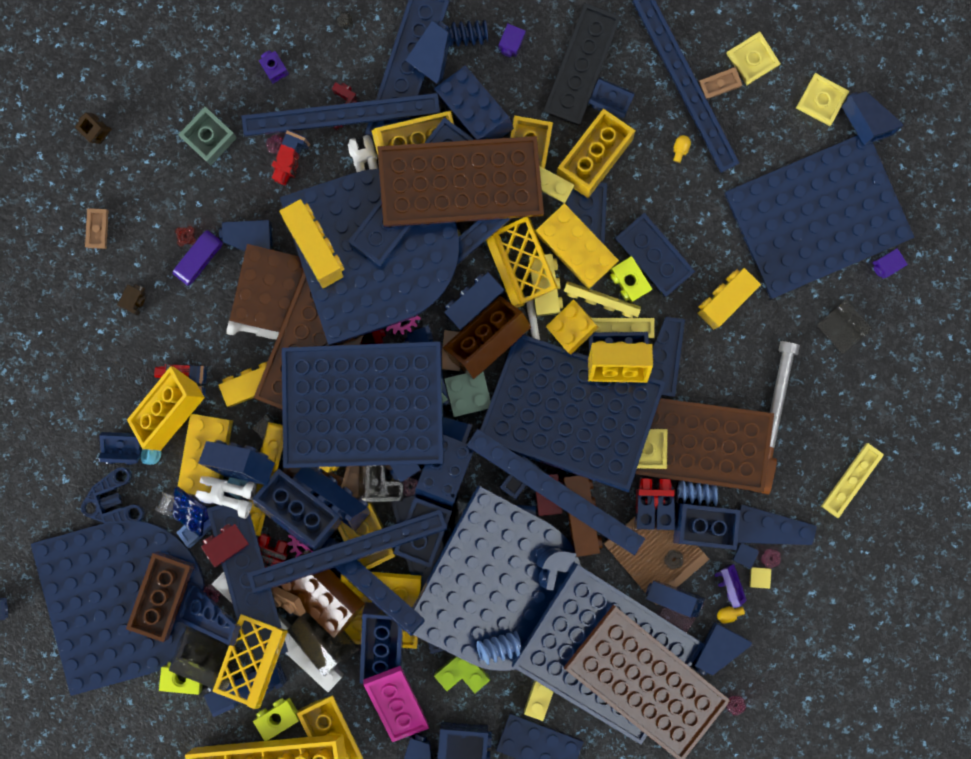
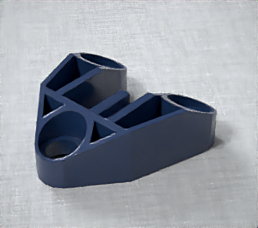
(108, 484)

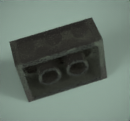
(320, 647)
(201, 658)

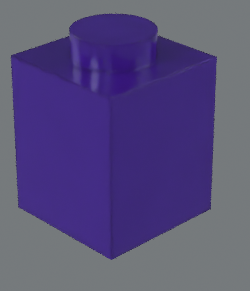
(511, 40)
(889, 264)

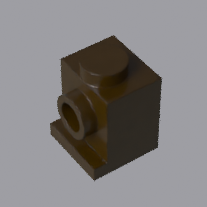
(92, 128)
(132, 298)

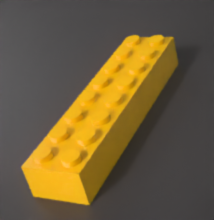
(296, 748)

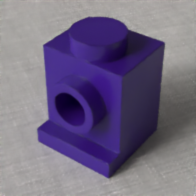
(276, 72)

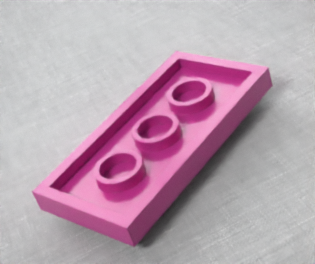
(396, 704)

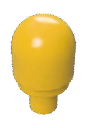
(681, 147)
(729, 614)

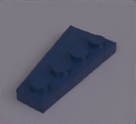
(667, 354)
(769, 528)
(206, 616)

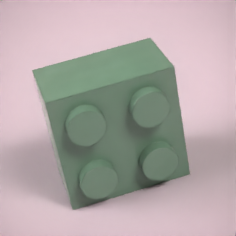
(207, 136)
(467, 394)

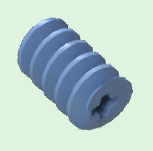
(696, 491)
(499, 647)

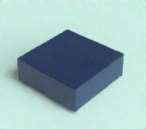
(745, 555)

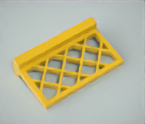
(505, 267)
(264, 671)

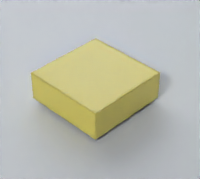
(760, 577)

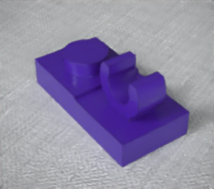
(731, 580)

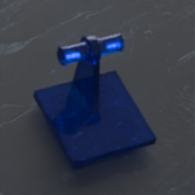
(190, 511)

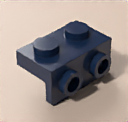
(611, 98)
(119, 448)

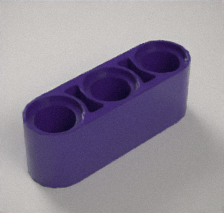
(197, 258)

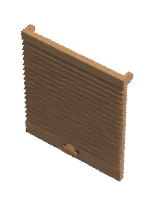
(649, 562)

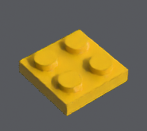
(572, 326)

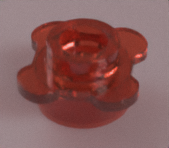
(190, 236)

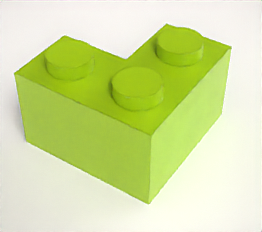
(460, 669)

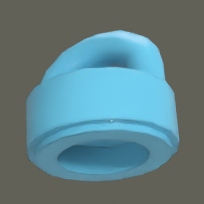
(150, 456)

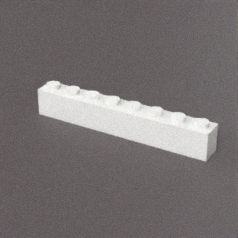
(294, 650)

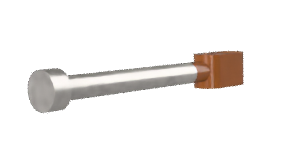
(788, 351)

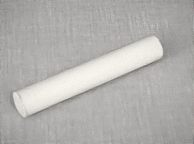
(532, 319)

